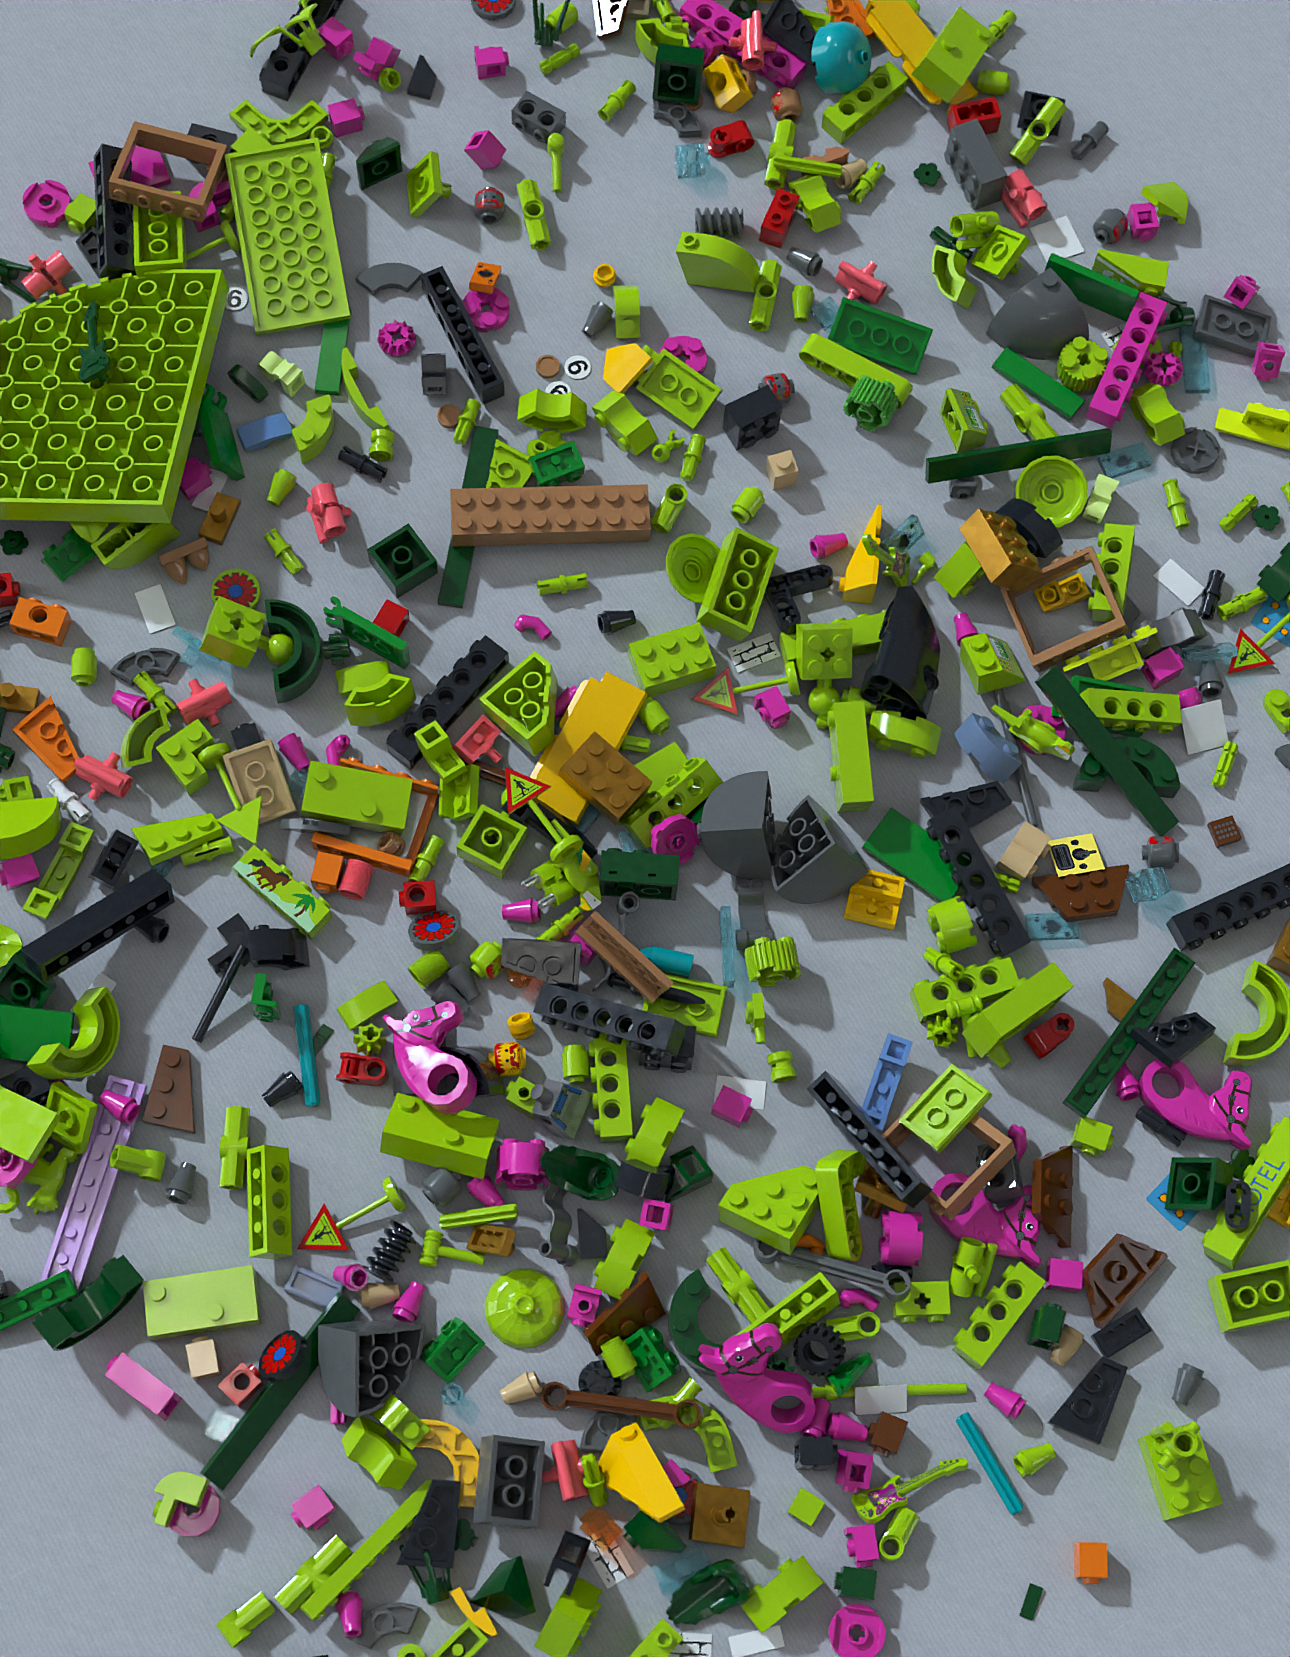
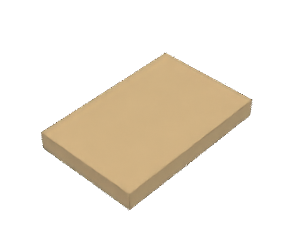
(258, 773)

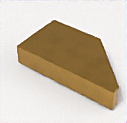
(1117, 999)

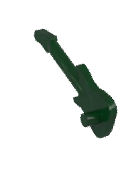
(94, 359)

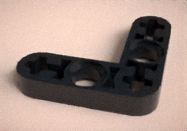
(785, 594)

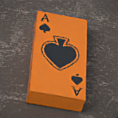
(485, 277)

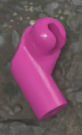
(532, 622)
(336, 749)
(1020, 1139)
(857, 1296)

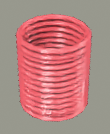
(355, 879)

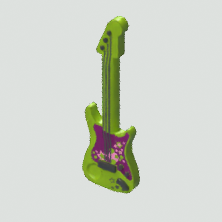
(897, 562)
(877, 1502)

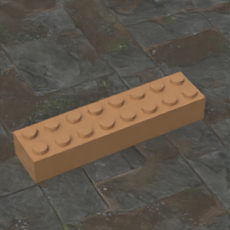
(549, 515)

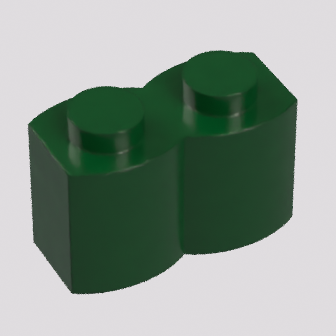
(1047, 1326)

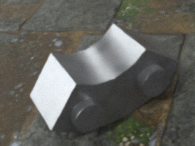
(1178, 629)

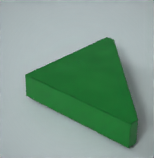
(848, 1373)

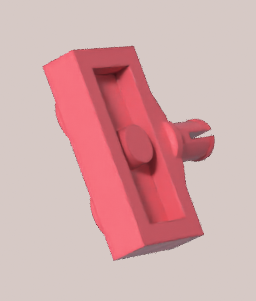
(478, 741)

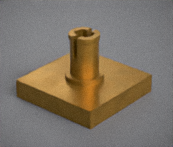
(878, 1191)
(719, 1515)

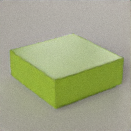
(806, 1507)

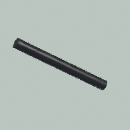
(220, 993)

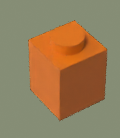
(327, 872)
(1090, 1562)

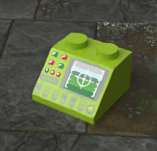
(963, 420)
(989, 663)

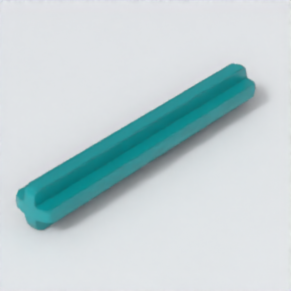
(306, 1055)
(989, 1463)

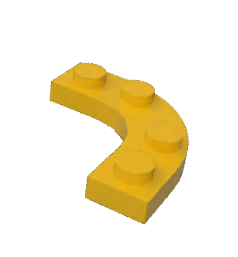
(460, 1452)

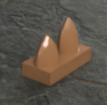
(175, 563)

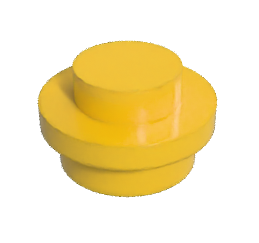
(604, 275)

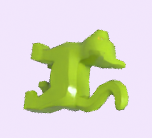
(45, 1175)

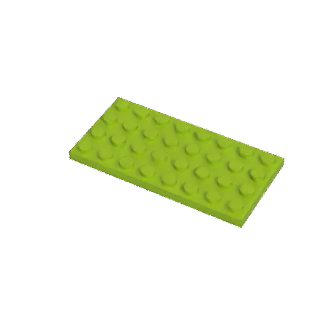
(287, 236)

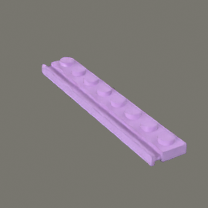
(91, 1189)

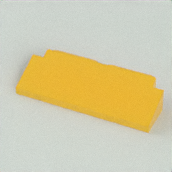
(909, 39)
(597, 706)

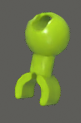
(662, 452)

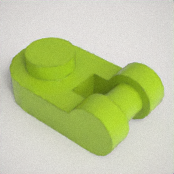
(1275, 704)

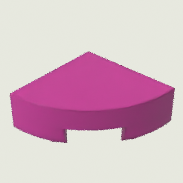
(675, 1474)

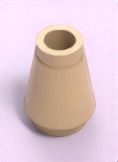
(851, 173)
(378, 1294)
(1069, 1343)
(522, 1388)

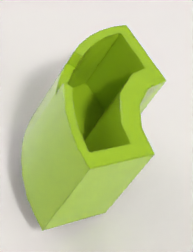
(651, 32)
(817, 204)
(951, 277)
(552, 411)
(1156, 413)
(624, 423)
(315, 430)
(380, 701)
(141, 737)
(913, 737)
(655, 1133)
(624, 1258)
(381, 1456)
(782, 1593)

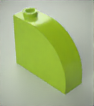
(716, 262)
(133, 543)
(28, 825)

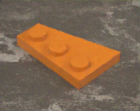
(852, 12)
(48, 739)

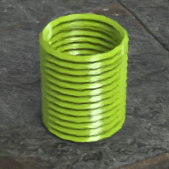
(429, 968)

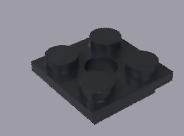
(1030, 104)

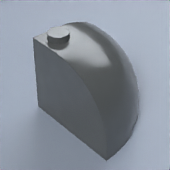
(1039, 318)
(740, 826)
(814, 857)
(366, 1362)

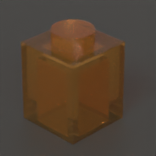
(600, 1528)

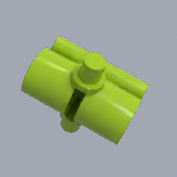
(974, 227)
(971, 1267)
(1168, 1446)

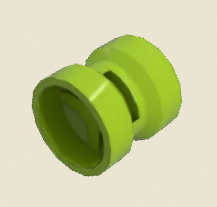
(382, 445)
(781, 1066)

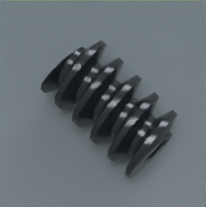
(390, 1251)

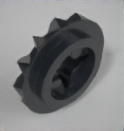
(588, 1377)

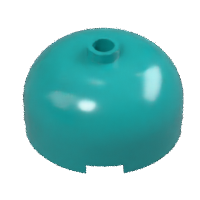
(841, 57)

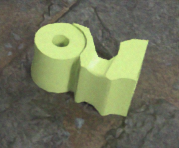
(275, 368)
(1100, 498)

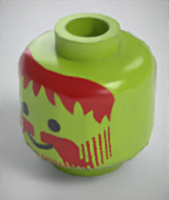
(486, 960)

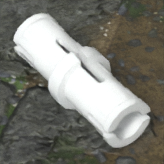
(68, 800)

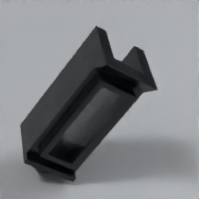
(569, 1558)

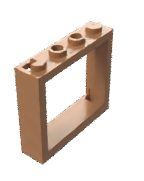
(173, 144)
(1081, 642)
(986, 1132)

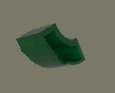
(1276, 578)

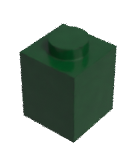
(855, 1583)

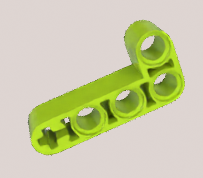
(838, 1202)

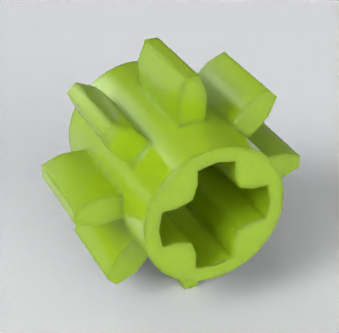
(677, 26)
(942, 1031)
(369, 1040)

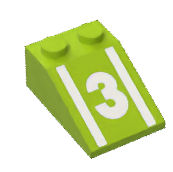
(1135, 271)

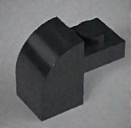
(434, 373)
(233, 933)
(645, 1179)

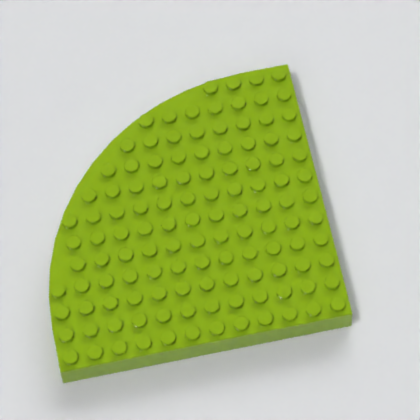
(113, 444)

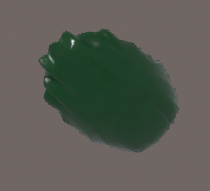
(581, 1172)
(709, 1593)

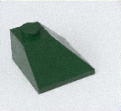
(378, 162)
(21, 986)
(1197, 1183)
(652, 1535)

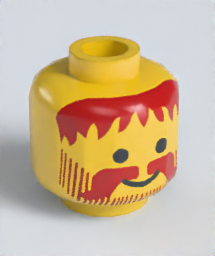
(508, 1058)

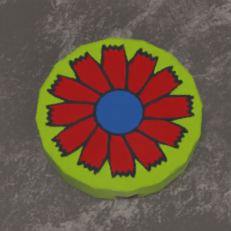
(237, 586)

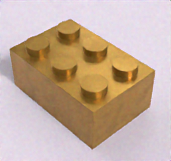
(1000, 550)
(605, 778)

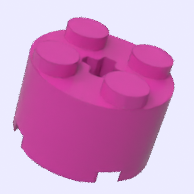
(520, 1164)
(901, 1238)

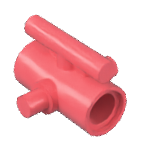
(752, 42)
(1022, 198)
(47, 274)
(860, 282)
(327, 512)
(204, 702)
(103, 776)
(567, 1470)

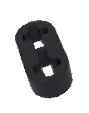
(1244, 1207)

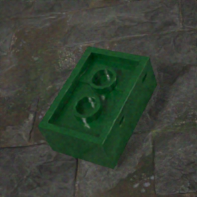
(639, 872)

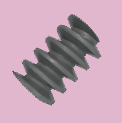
(719, 222)

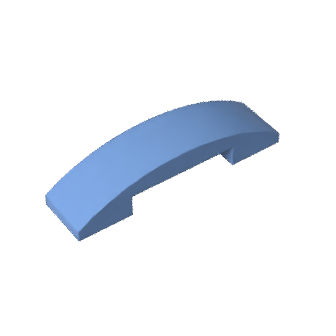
(886, 1078)

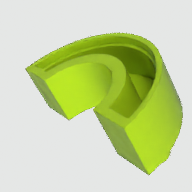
(1273, 1002)
(95, 1043)

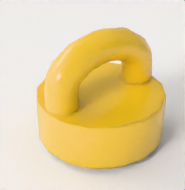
(521, 1025)

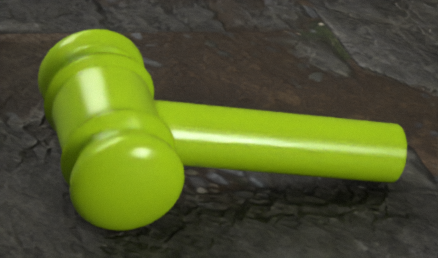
(556, 150)
(964, 1008)
(432, 1249)

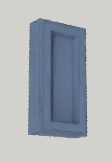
(312, 1286)

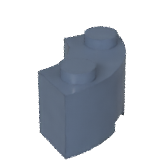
(985, 743)

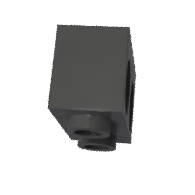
(541, 114)
(1012, 1186)

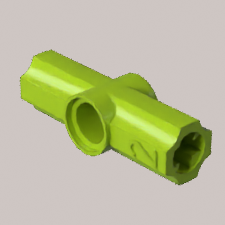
(1046, 120)
(781, 145)
(535, 225)
(767, 285)
(1027, 416)
(234, 1147)
(737, 1284)
(313, 1574)

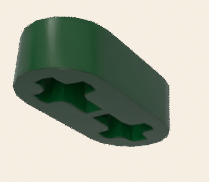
(247, 383)

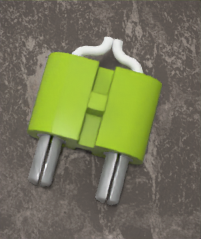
(554, 884)

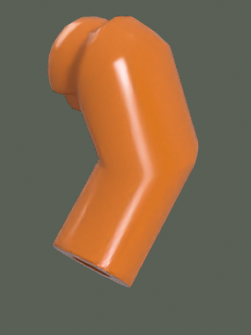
(811, 1243)

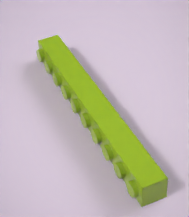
(365, 1555)

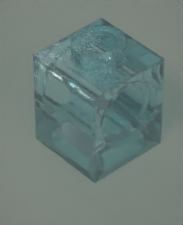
(687, 168)
(1148, 884)

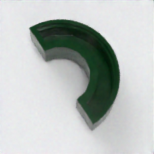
(306, 662)
(1146, 756)
(93, 1308)
(683, 1321)

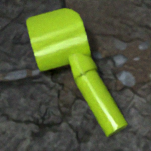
(928, 563)

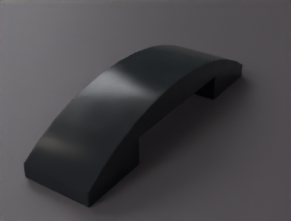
(527, 815)

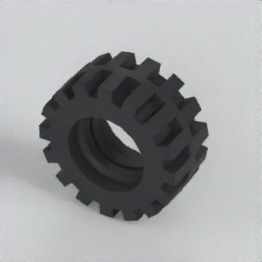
(809, 1359)

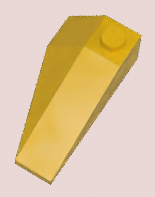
(862, 569)
(637, 1474)

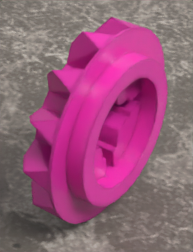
(400, 346)
(1156, 375)

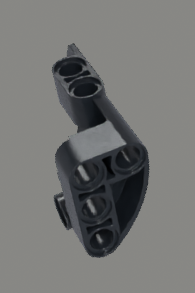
(907, 659)

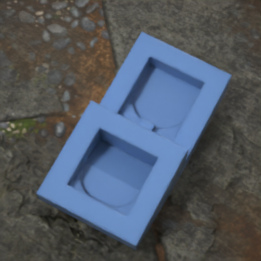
(264, 430)

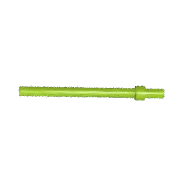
(829, 1394)

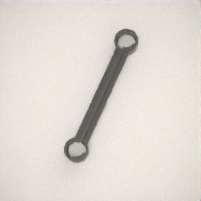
(838, 1269)

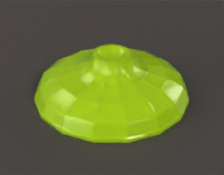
(1054, 488)
(691, 565)
(524, 1308)

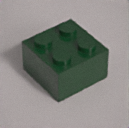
(678, 74)
(402, 561)

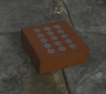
(1224, 831)

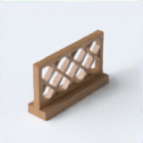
(623, 957)

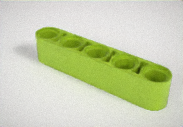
(849, 366)

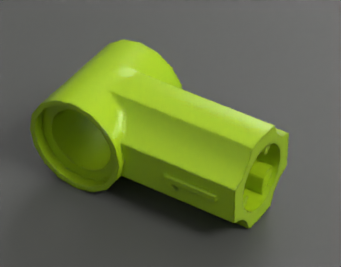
(668, 509)
(145, 1163)
(850, 1326)
(898, 1533)
(239, 1623)

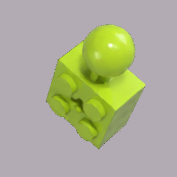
(235, 634)
(834, 664)
(485, 828)

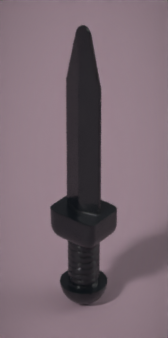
(671, 994)

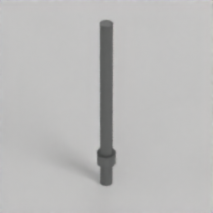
(1019, 773)

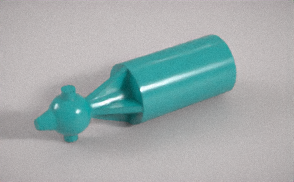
(669, 960)

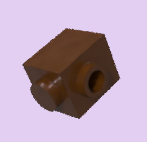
(886, 1434)

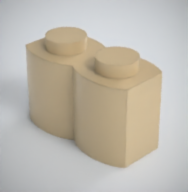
(1024, 851)

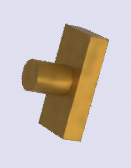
(219, 518)
(18, 698)
(492, 1240)

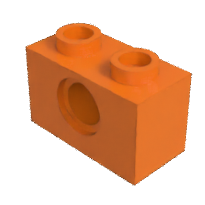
(51, 631)

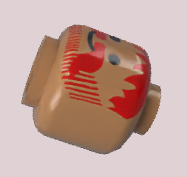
(786, 104)

